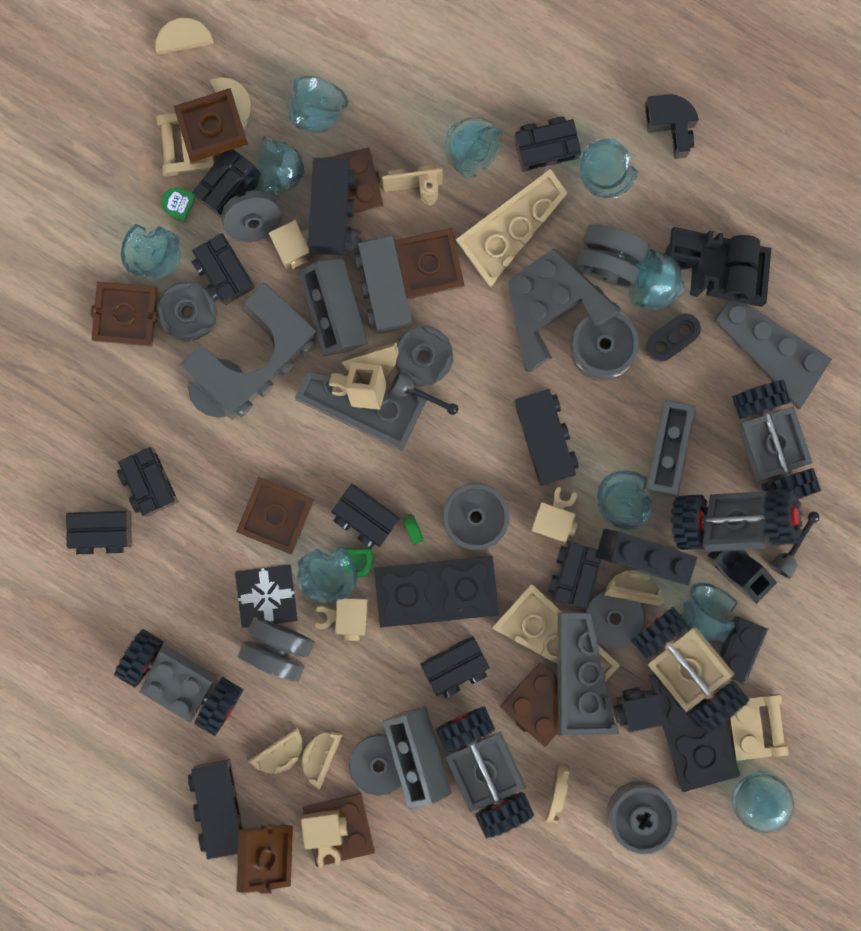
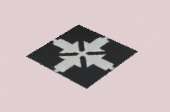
(266, 595)

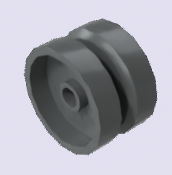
(612, 256)
(604, 363)
(484, 501)
(275, 652)
(645, 835)

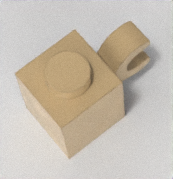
(291, 245)
(363, 385)
(554, 520)
(349, 618)
(323, 832)

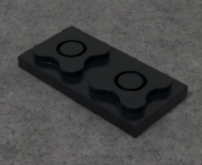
(436, 591)
(697, 756)

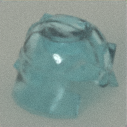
(316, 104)
(279, 165)
(607, 168)
(152, 254)
(622, 501)
(327, 577)
(706, 611)

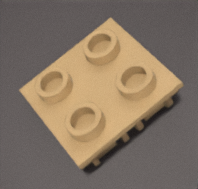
(426, 179)

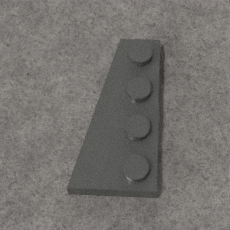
(774, 349)
(389, 424)
(582, 692)

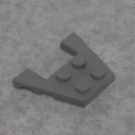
(544, 294)

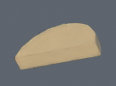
(181, 35)
(240, 96)
(384, 356)
(635, 587)
(279, 755)
(319, 755)
(558, 794)

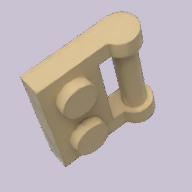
(170, 166)
(748, 733)

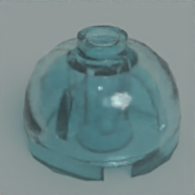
(472, 145)
(658, 282)
(763, 802)

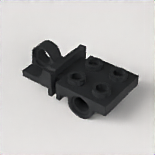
(725, 267)

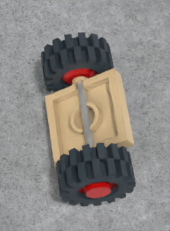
(691, 670)

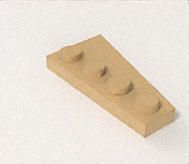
(503, 232)
(534, 624)

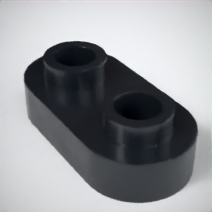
(672, 338)

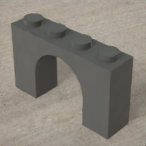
(235, 390)

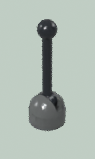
(404, 386)
(785, 563)

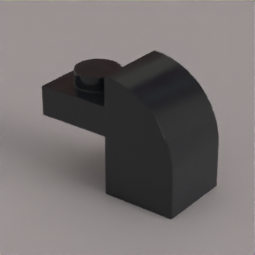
(673, 114)
(743, 573)

